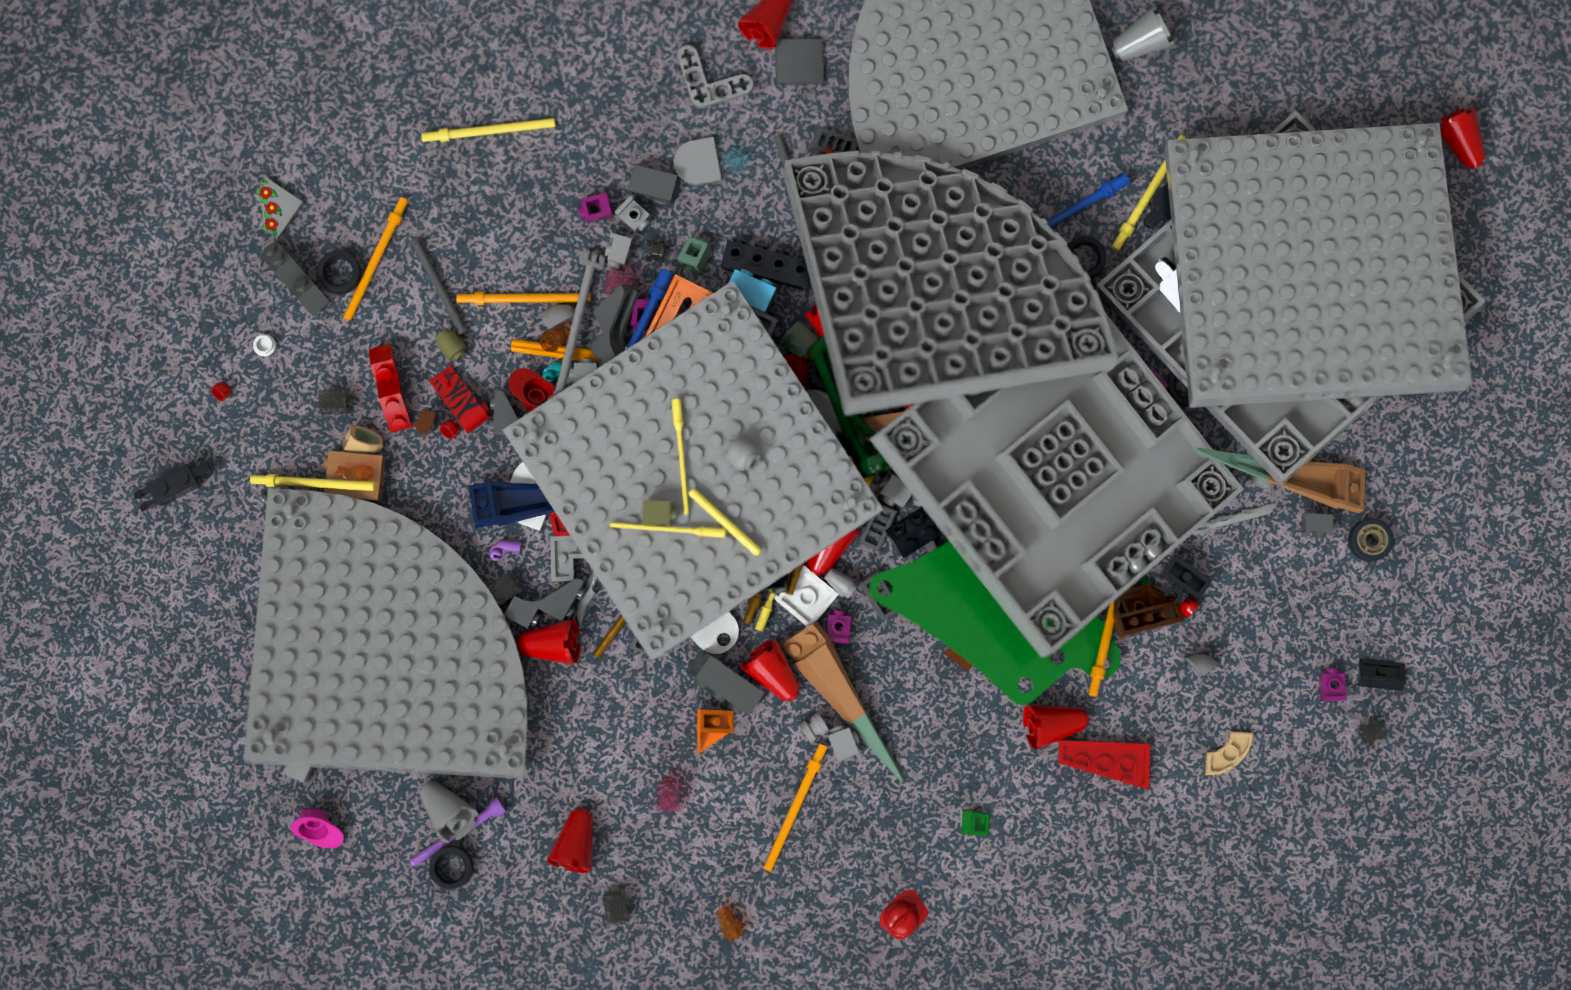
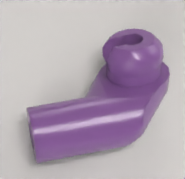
(503, 547)

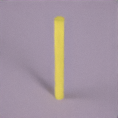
(725, 522)

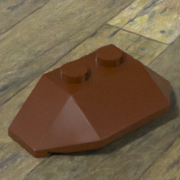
(1143, 611)

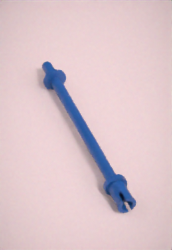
(1106, 189)
(657, 292)

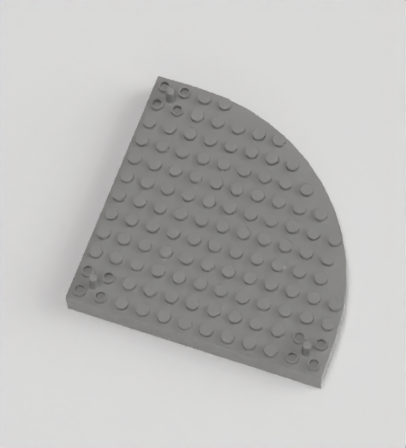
(977, 77)
(938, 282)
(378, 648)

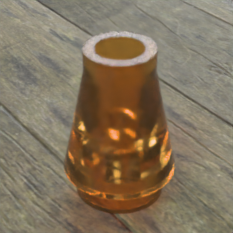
(553, 339)
(730, 926)

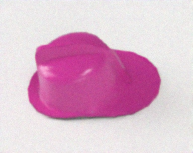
(315, 828)

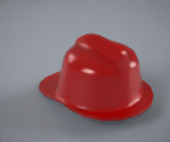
(530, 388)
(903, 915)

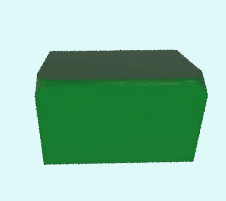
(975, 823)

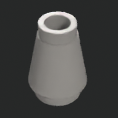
(841, 583)

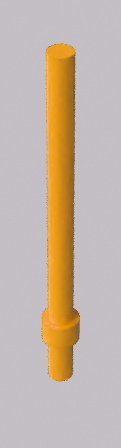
(394, 219)
(480, 298)
(1098, 671)
(813, 767)

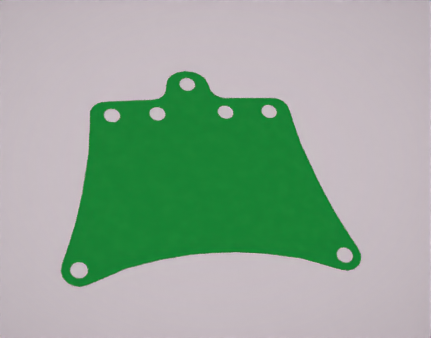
(958, 609)

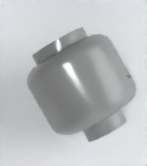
(742, 453)

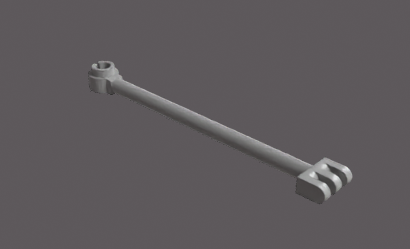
(591, 265)

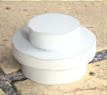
(264, 345)

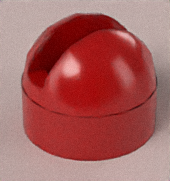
(221, 391)
(449, 428)
(1189, 606)

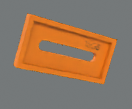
(673, 299)

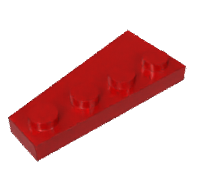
(1112, 760)

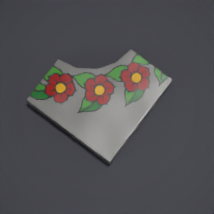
(278, 207)

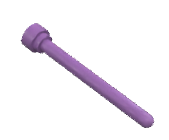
(493, 809)

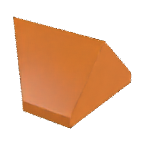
(713, 726)

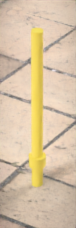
(445, 134)
(1128, 228)
(275, 480)

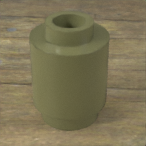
(451, 345)

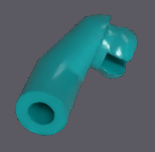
(552, 371)

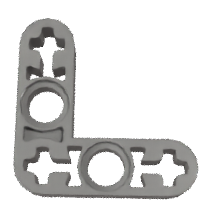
(710, 89)

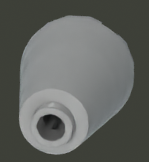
(1143, 37)
(447, 811)

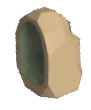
(362, 441)

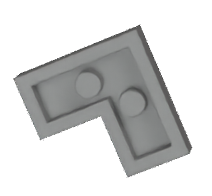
(562, 558)

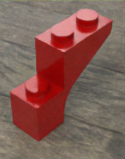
(389, 388)

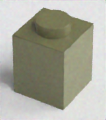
(658, 512)

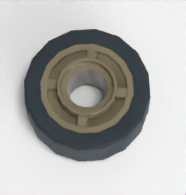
(1382, 534)

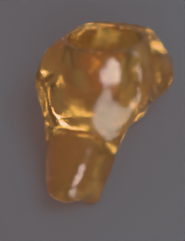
(357, 473)

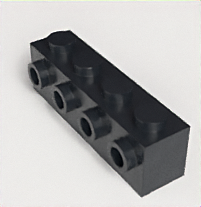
(765, 264)
(913, 532)

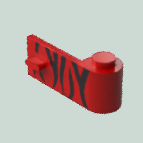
(460, 399)

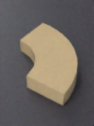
(1230, 754)

